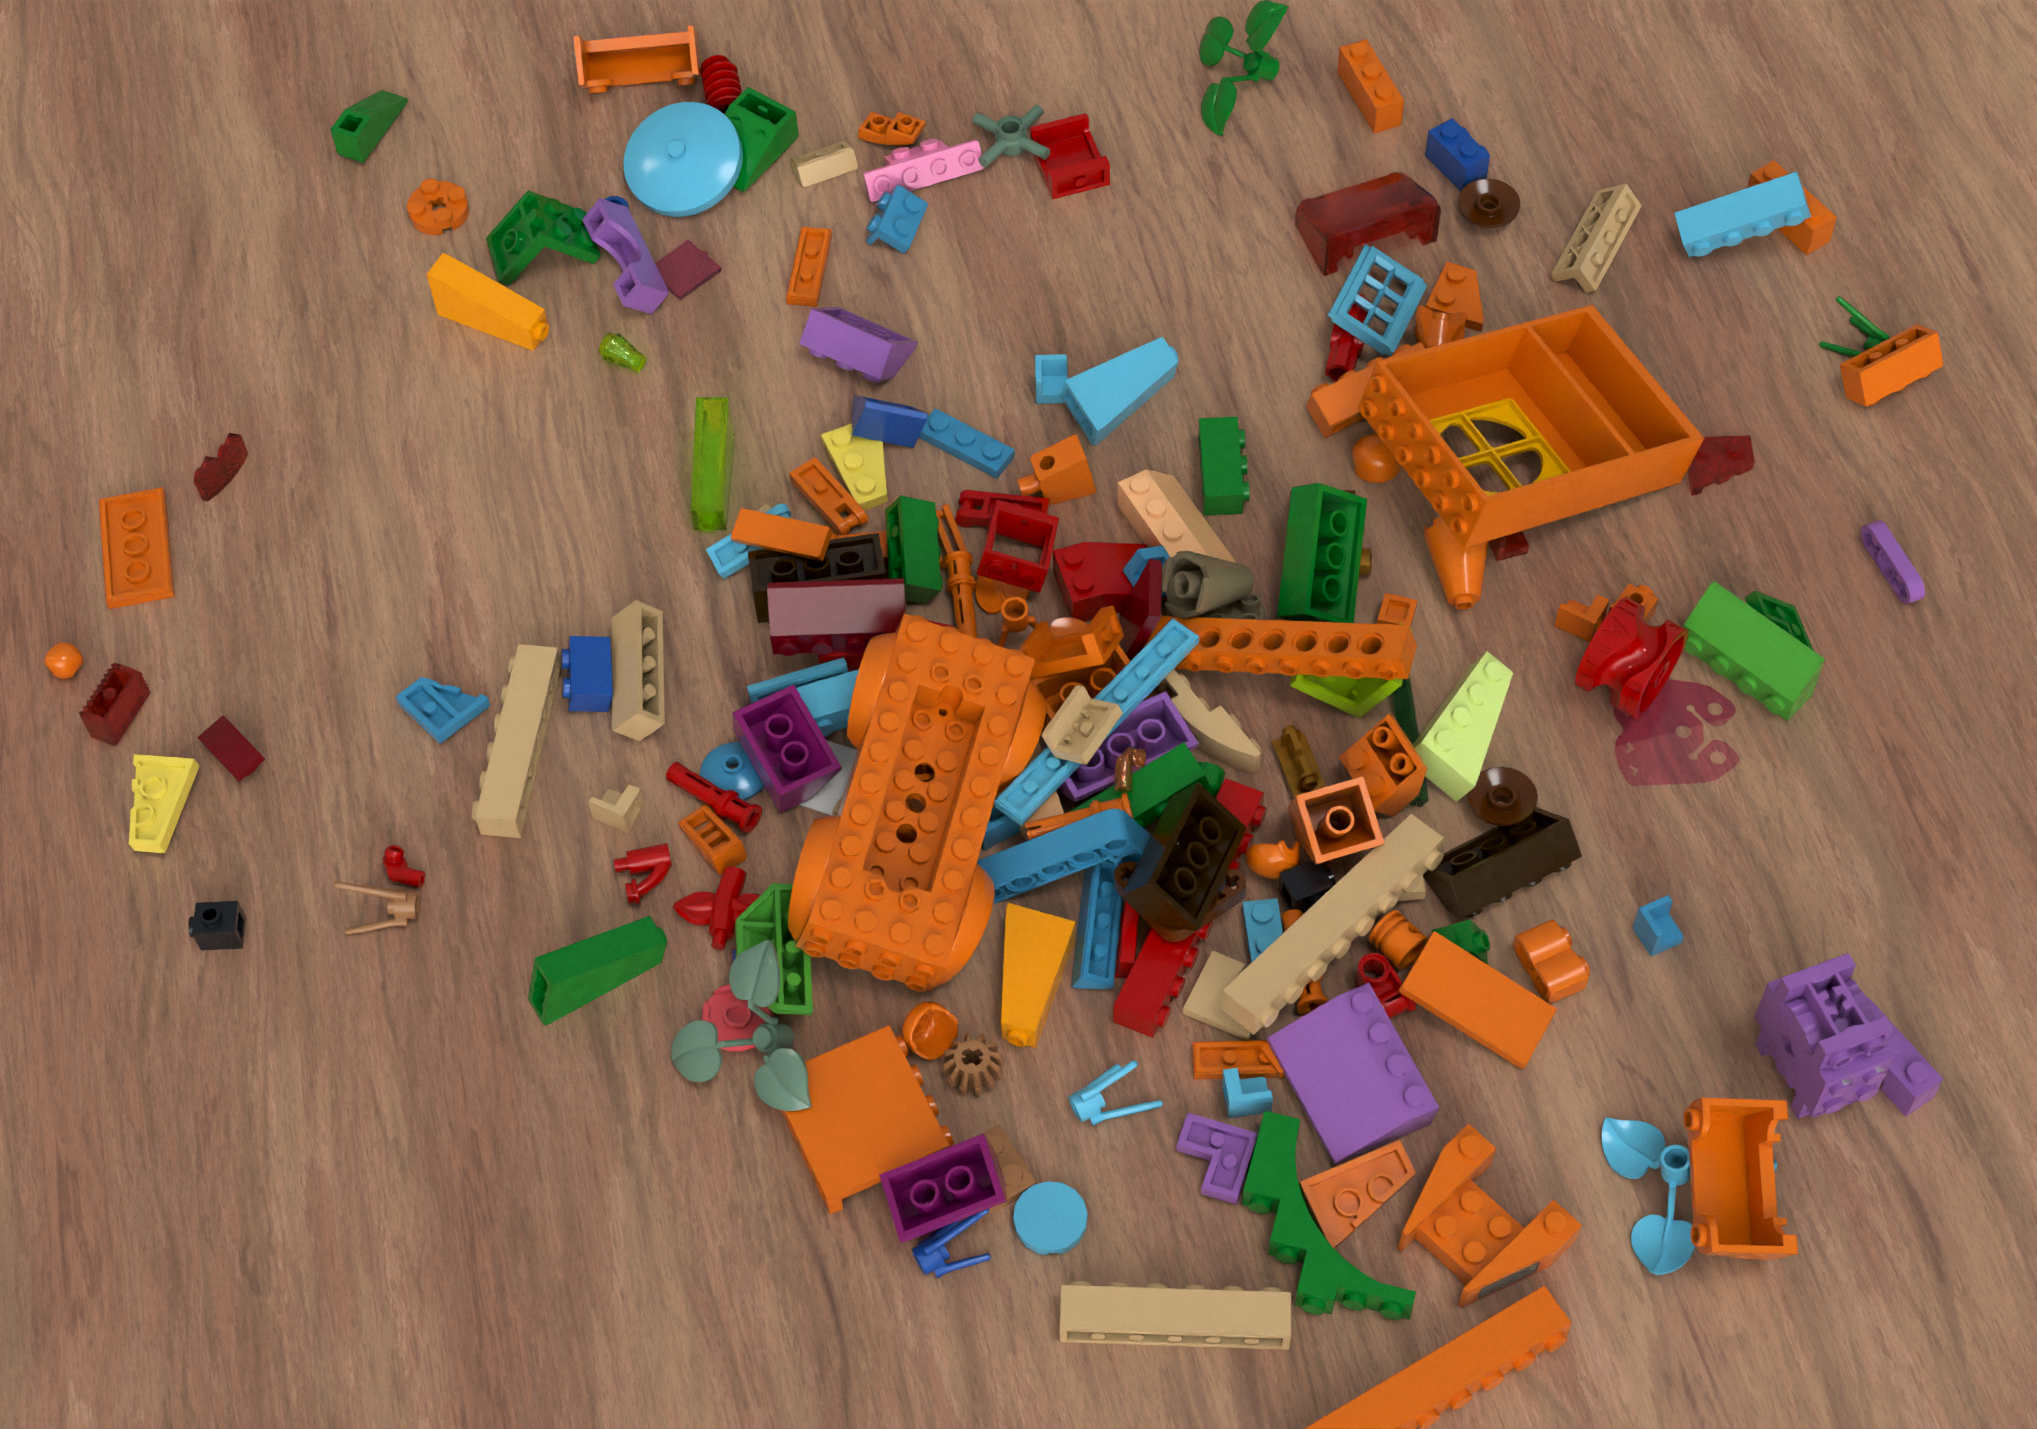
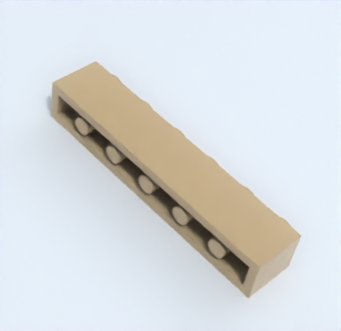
(518, 741)
(1175, 1316)

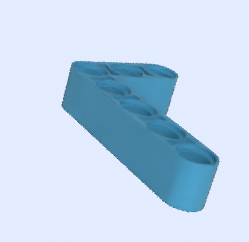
(1066, 851)

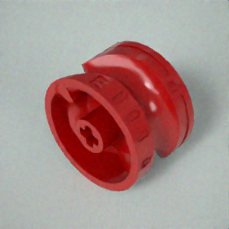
(1631, 658)

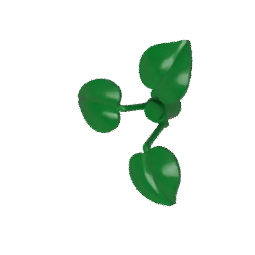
(1260, 27)

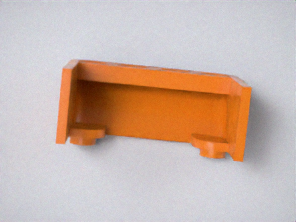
(638, 60)

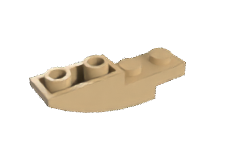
(1215, 730)

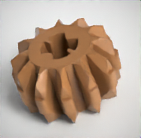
(972, 1064)

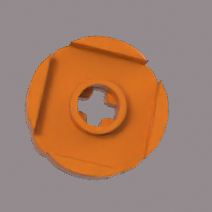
(436, 193)

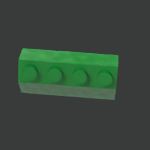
(1322, 554)

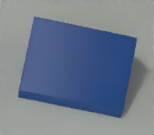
(886, 421)

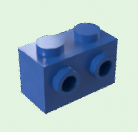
(1457, 154)
(588, 674)

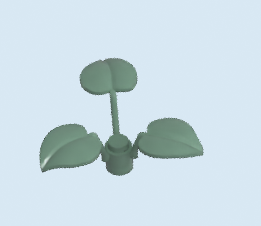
(784, 1077)

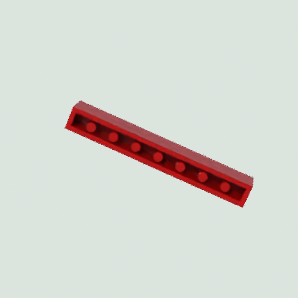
(1162, 963)

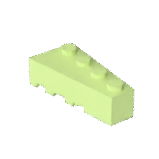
(1463, 726)

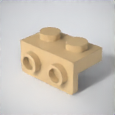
(1080, 726)

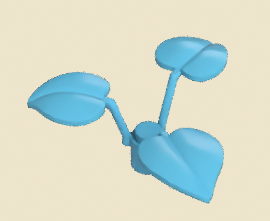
(1630, 1150)

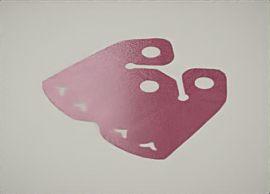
(1660, 751)

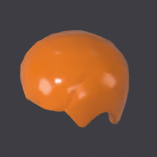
(1374, 460)
(1272, 859)
(929, 1030)

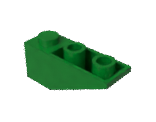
(365, 123)

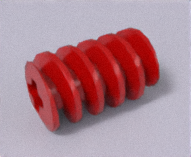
(720, 82)

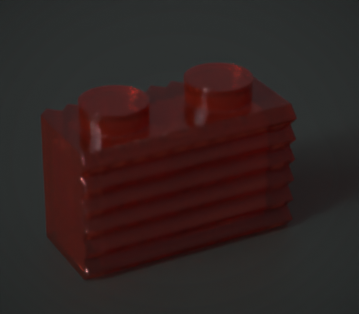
(115, 703)

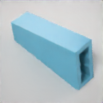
(1116, 389)

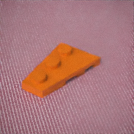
(1355, 1190)

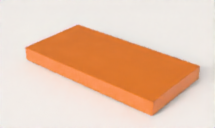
(136, 548)
(1477, 1000)

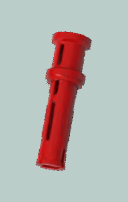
(725, 803)

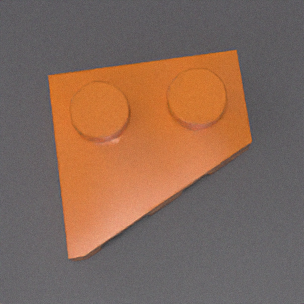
(1458, 292)

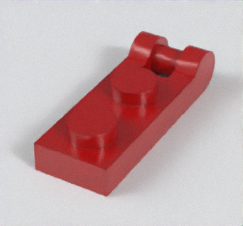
(970, 499)

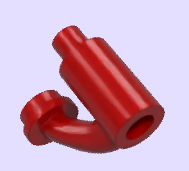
(642, 860)

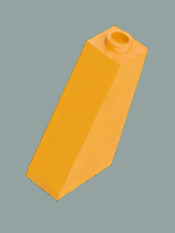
(484, 304)
(1033, 966)

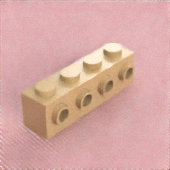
(637, 671)

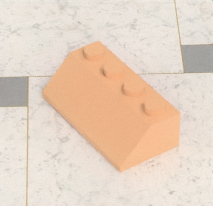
(1167, 516)

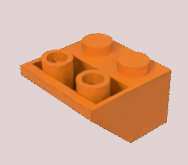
(1388, 765)

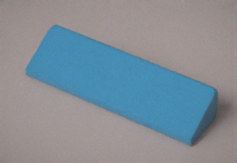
(1097, 929)

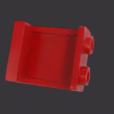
(1073, 157)

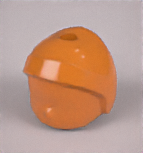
(63, 660)

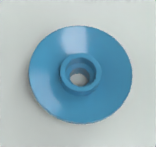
(740, 779)

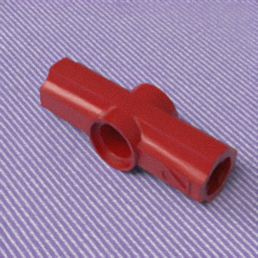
(1344, 346)

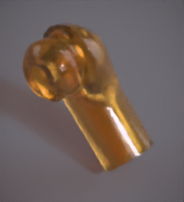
(1124, 767)

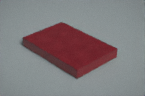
(1142, 609)

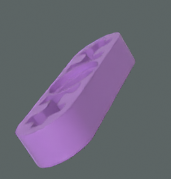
(1892, 562)

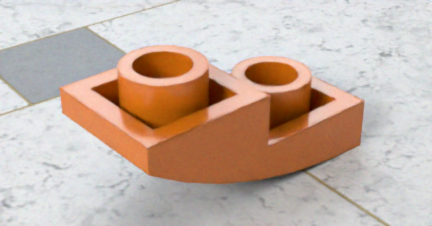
(888, 131)

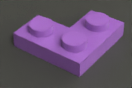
(1225, 1147)

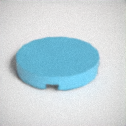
(1050, 1218)

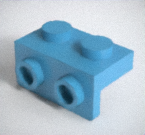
(897, 218)

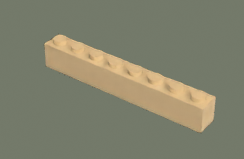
(1332, 925)

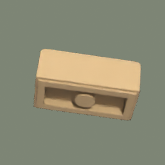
(824, 163)

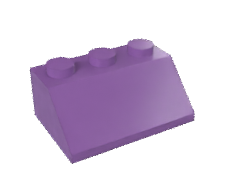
(856, 343)

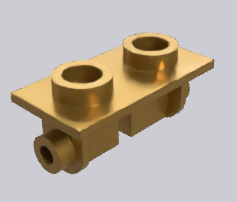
(1297, 761)

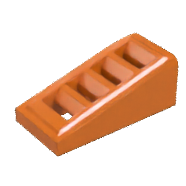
(726, 854)

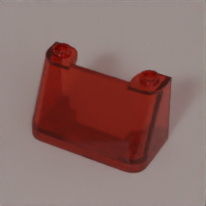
(1364, 214)

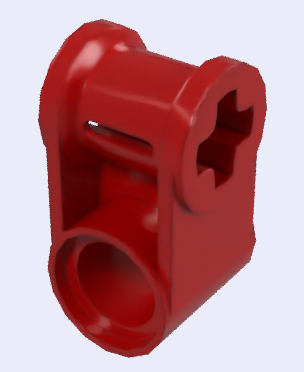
(1386, 986)

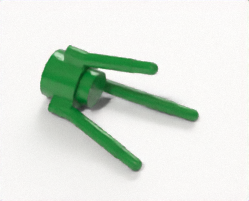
(1875, 335)

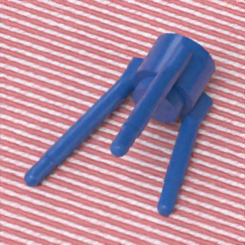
(932, 1252)

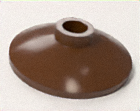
(1489, 203)
(1506, 786)

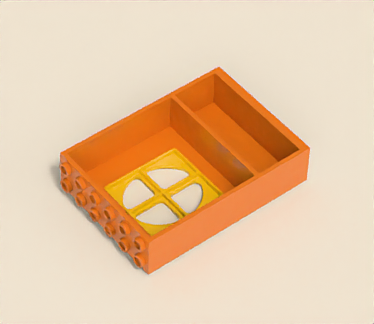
(1561, 384)

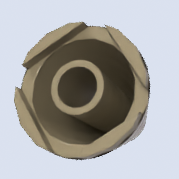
(1203, 583)

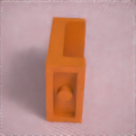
(1074, 650)

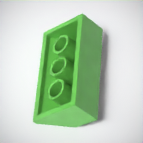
(1752, 652)

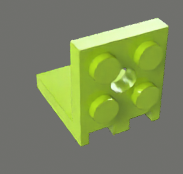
(1346, 693)

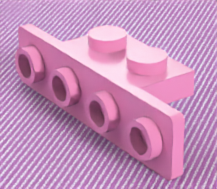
(922, 166)

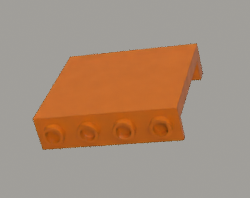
(864, 1116)

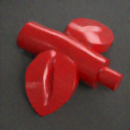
(718, 908)

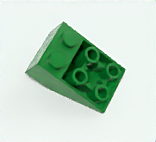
(764, 131)

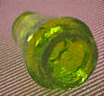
(621, 352)

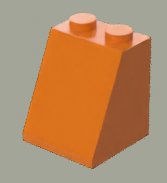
(1335, 821)

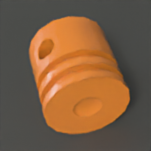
(1398, 939)

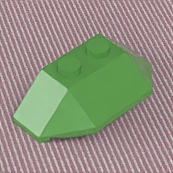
(769, 921)

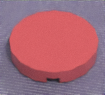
(732, 1017)

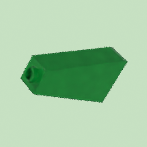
(593, 967)

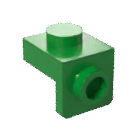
(1468, 937)

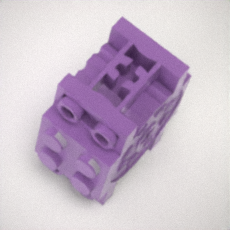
(1824, 1037)

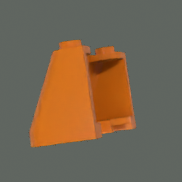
(1736, 1178)

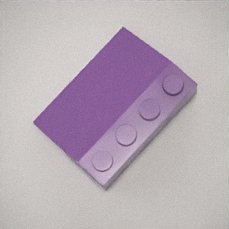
(1353, 1075)

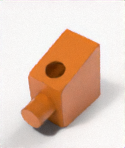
(1059, 472)

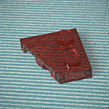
(1720, 460)

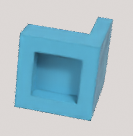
(1050, 377)
(1246, 1095)

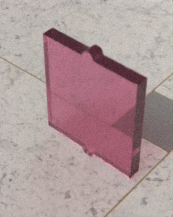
(686, 269)

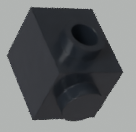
(1305, 885)
(218, 925)

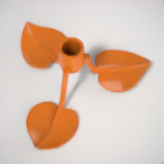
(1011, 602)

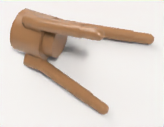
(401, 903)

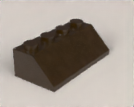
(844, 560)
(1185, 860)
(1503, 862)

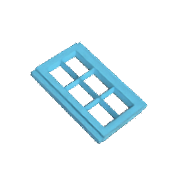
(1349, 294)

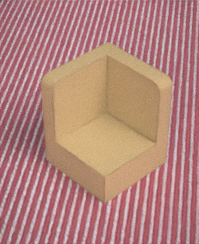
(618, 809)

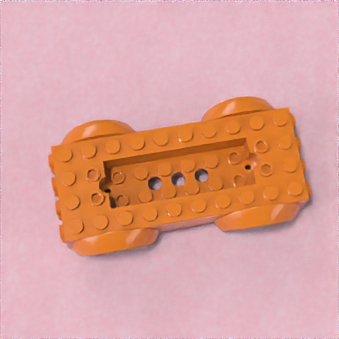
(923, 903)

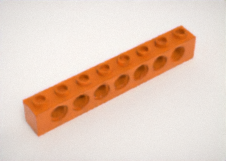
(1298, 647)

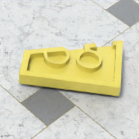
(859, 465)
(159, 798)

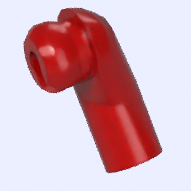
(398, 870)

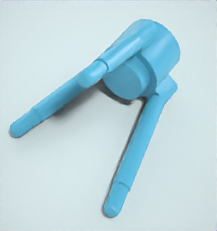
(1089, 1101)

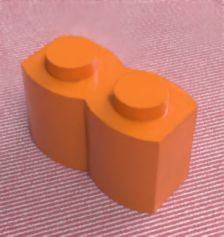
(1551, 962)

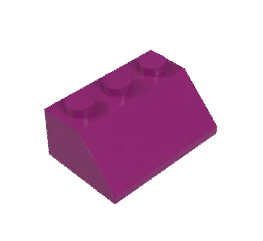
(785, 747)
(944, 1187)

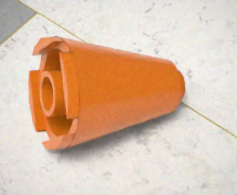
(1457, 567)

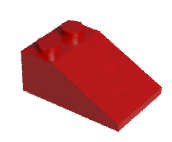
(1093, 576)

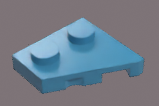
(440, 708)

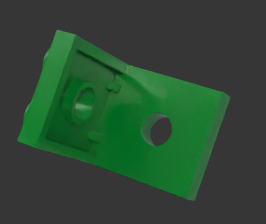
(538, 224)

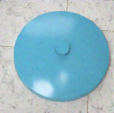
(683, 159)

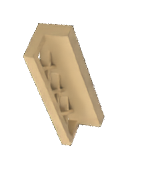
(1601, 237)

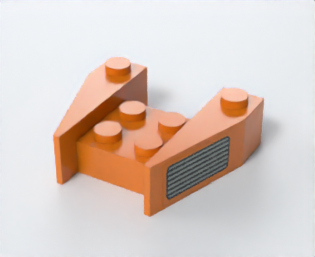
(1474, 1232)

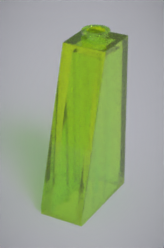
(712, 463)

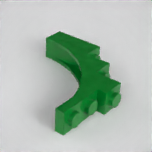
(1295, 1237)

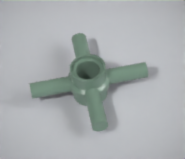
(1011, 136)

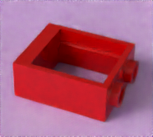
(1038, 530)

